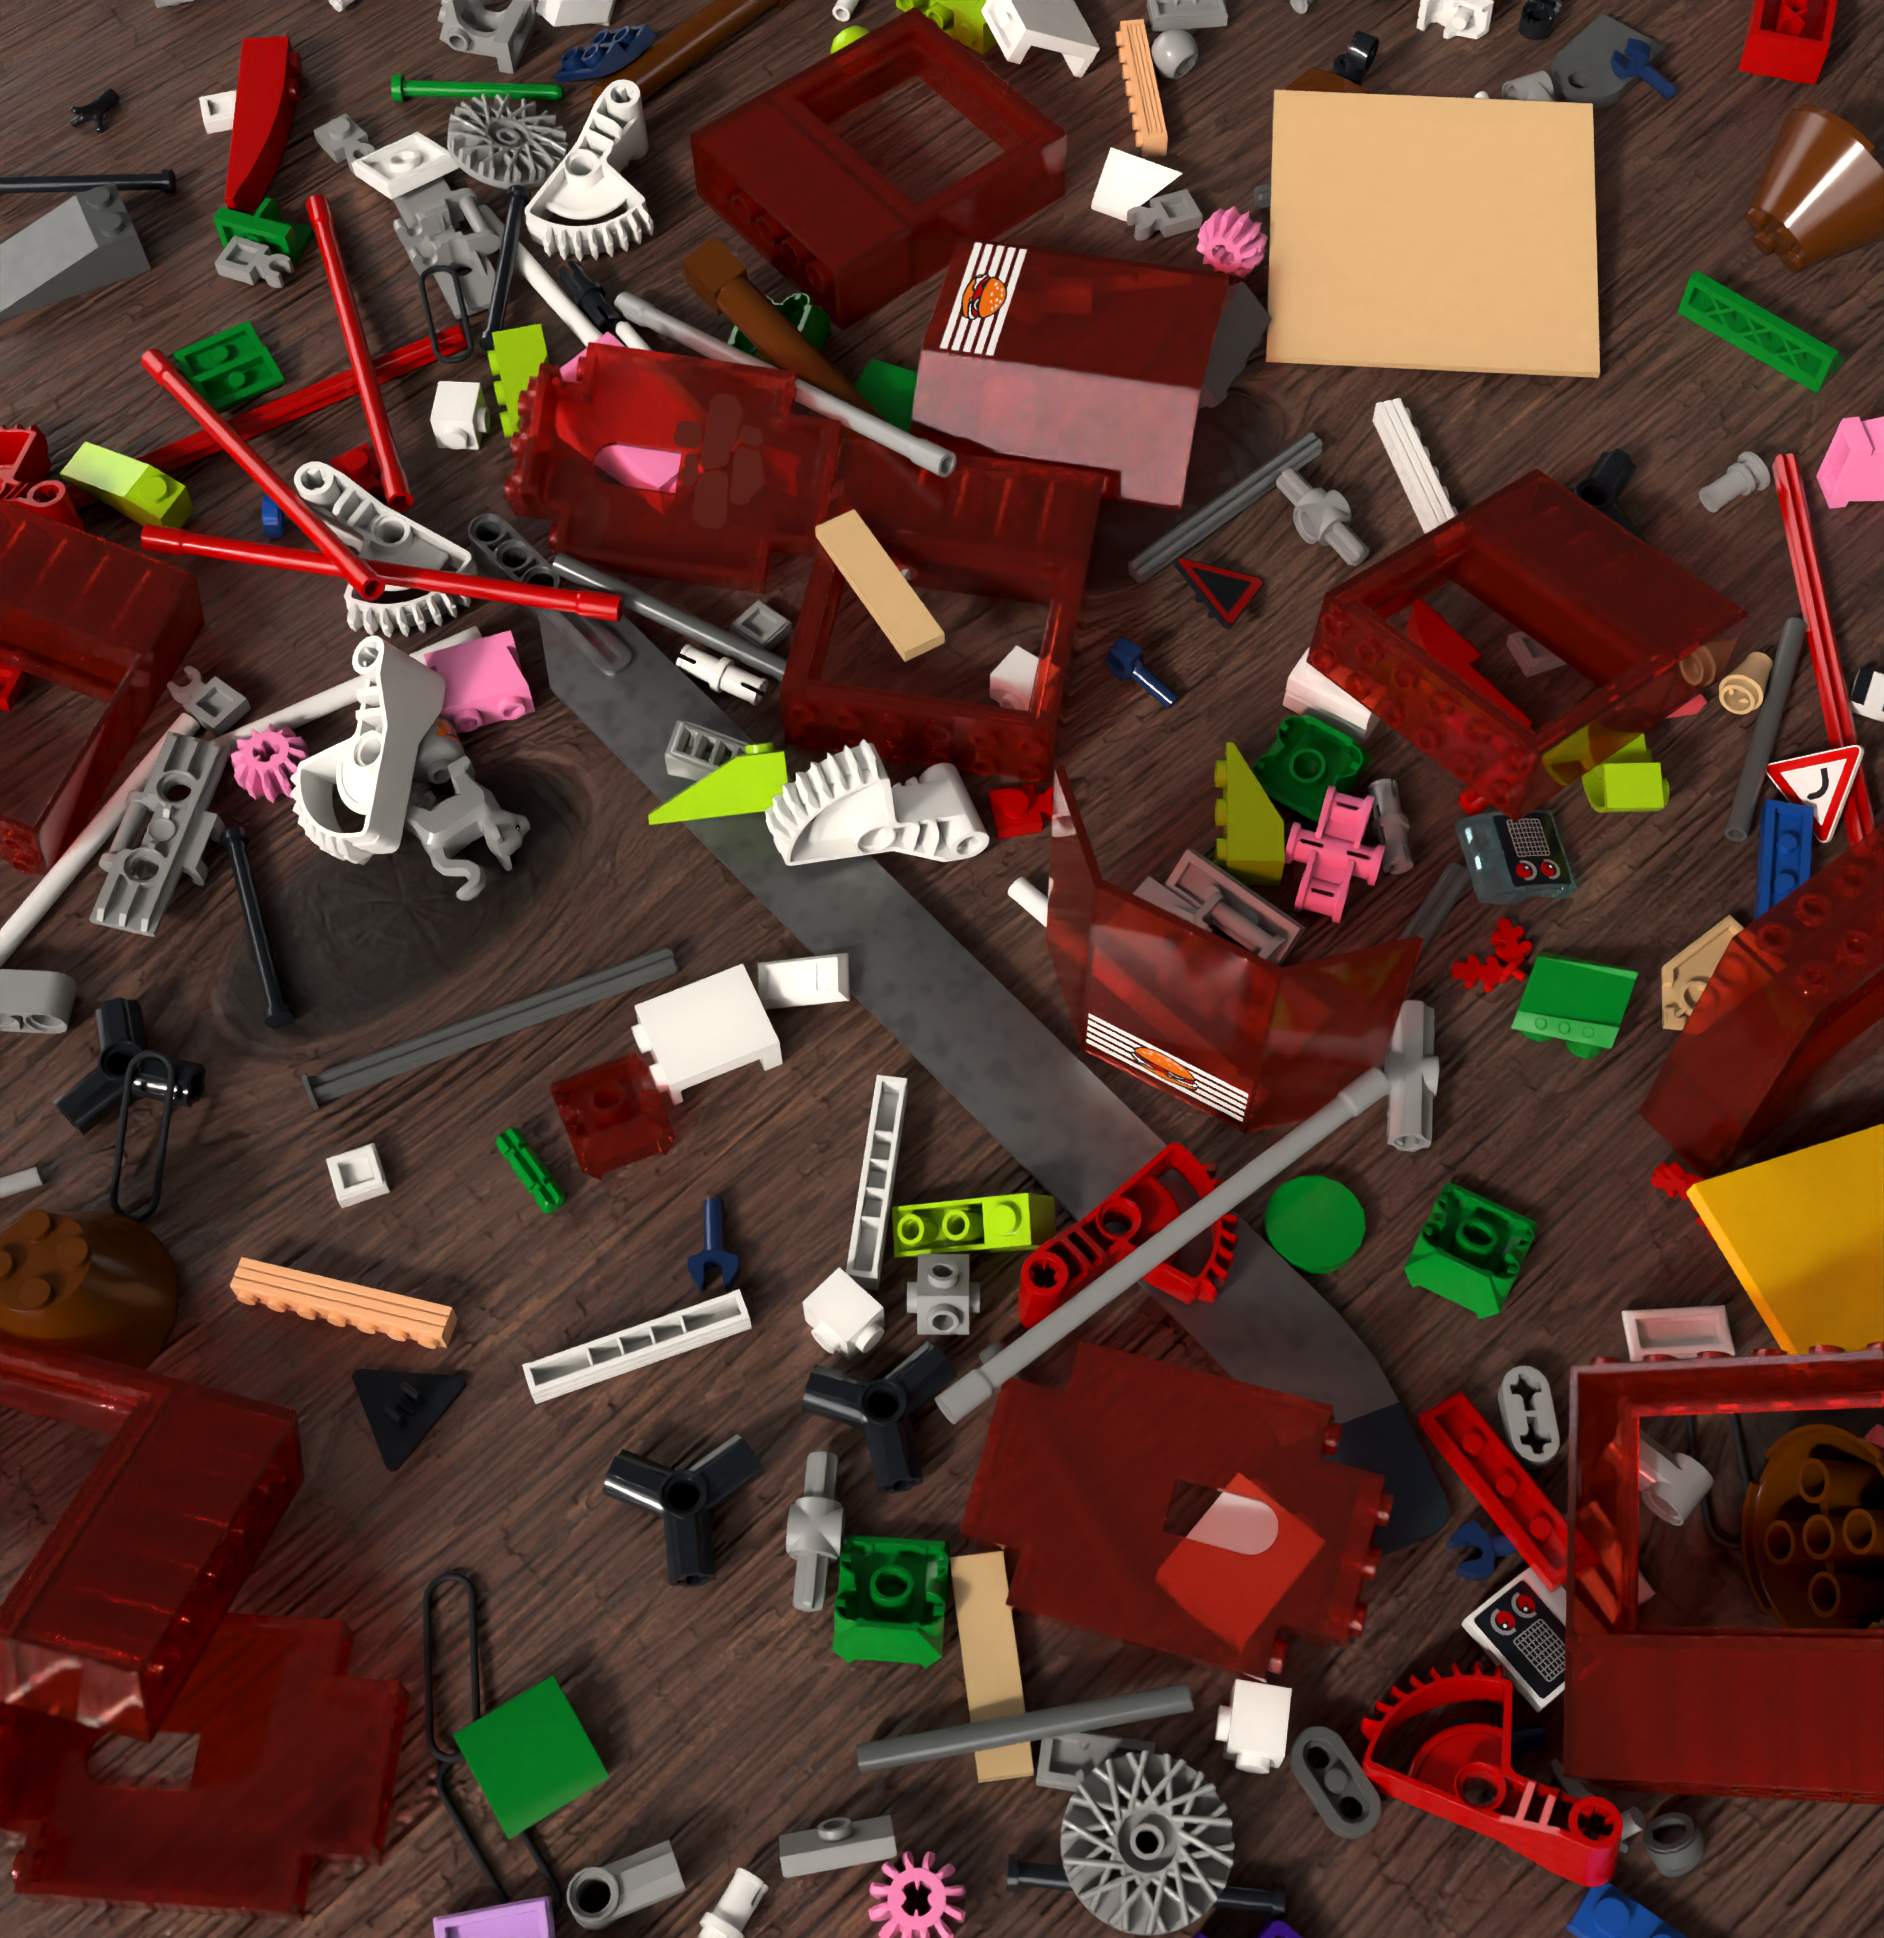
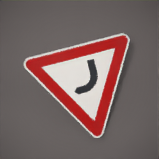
(1819, 782)

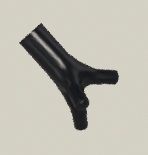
(95, 110)

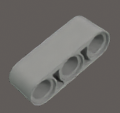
(36, 1001)

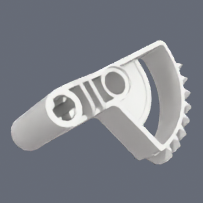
(590, 182)
(368, 527)
(377, 761)
(866, 816)

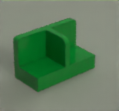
(265, 228)

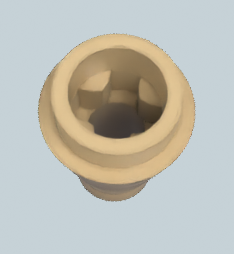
(1746, 685)

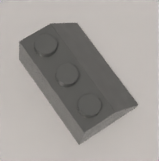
(1236, 336)

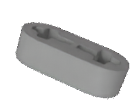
(1540, 1415)

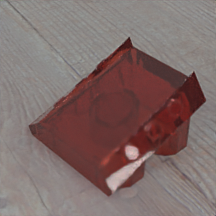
(613, 1115)

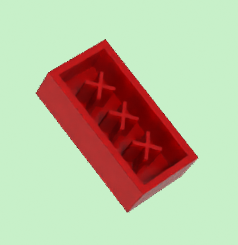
(1788, 38)

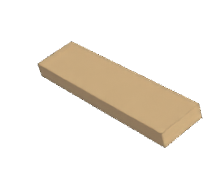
(880, 585)
(989, 1657)

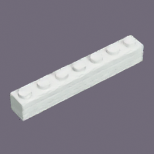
(1413, 464)
(877, 1181)
(637, 1346)

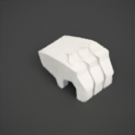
(1459, 17)

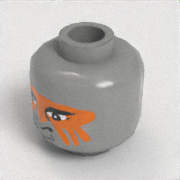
(436, 751)

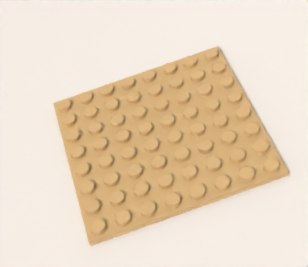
(1433, 234)

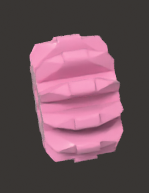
(1231, 242)
(268, 762)
(918, 1880)

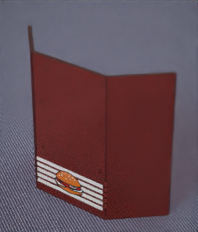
(1070, 364)
(1203, 1013)

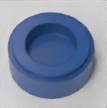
(272, 518)

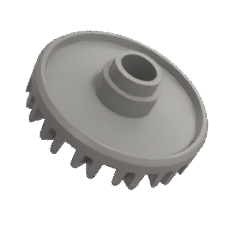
(505, 143)
(1138, 1889)

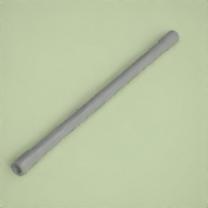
(919, 450)
(982, 1382)

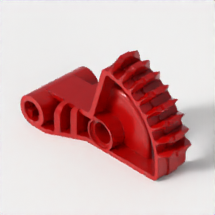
(23, 472)
(1145, 1206)
(1540, 1822)

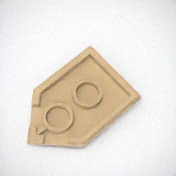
(1691, 970)

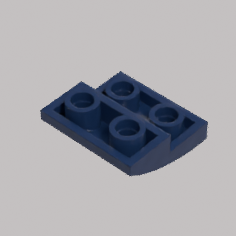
(608, 53)

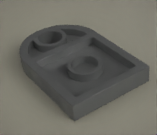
(1588, 63)

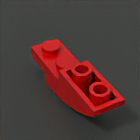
(1438, 638)

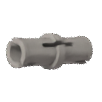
(1390, 826)

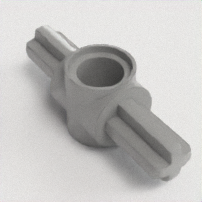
(1322, 517)
(815, 1531)

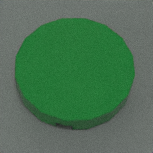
(1314, 1224)

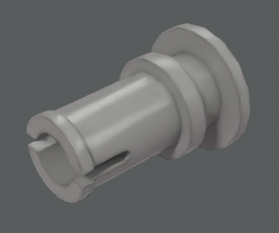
(1741, 479)

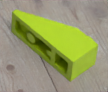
(129, 486)
(733, 788)

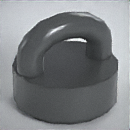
(1674, 1843)

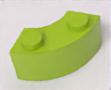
(1627, 781)

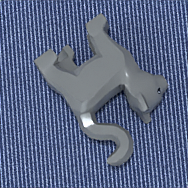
(458, 821)

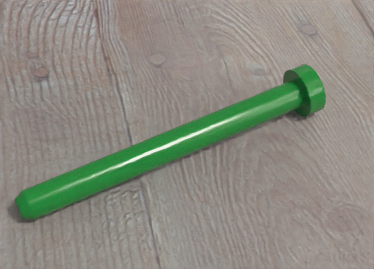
(401, 88)

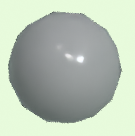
(1174, 53)

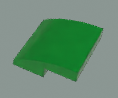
(229, 367)
(889, 391)
(530, 1756)

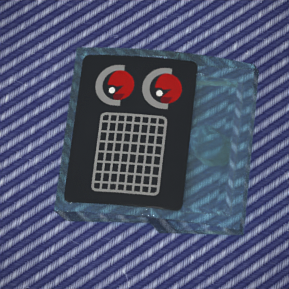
(1514, 857)

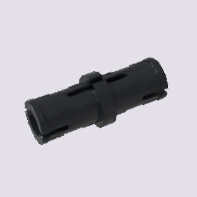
(589, 296)

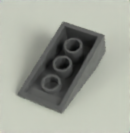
(70, 252)

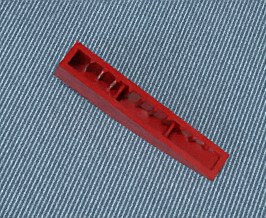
(261, 118)

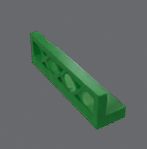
(1759, 332)

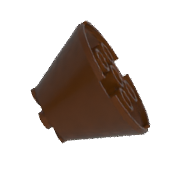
(1817, 191)
(88, 1285)
(1818, 1530)

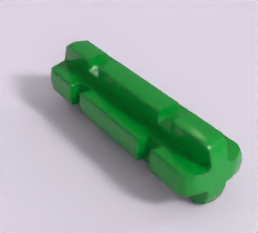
(531, 1170)

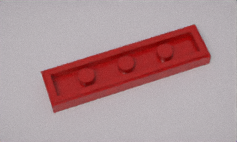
(1500, 1486)

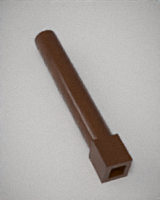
(688, 44)
(727, 290)

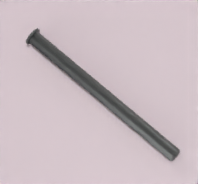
(488, 1026)

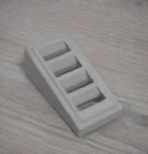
(701, 740)

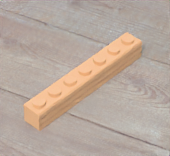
(1141, 88)
(344, 1303)

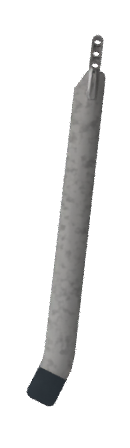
(983, 1046)

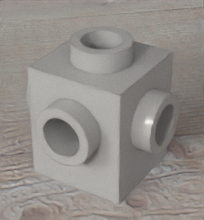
(943, 1295)

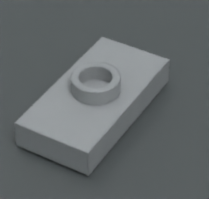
(1186, 14)
(1072, 1757)
(837, 1845)

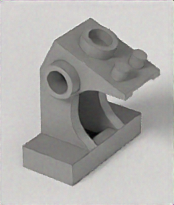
(488, 33)

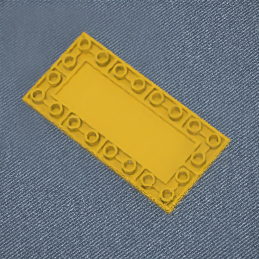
(1807, 1239)

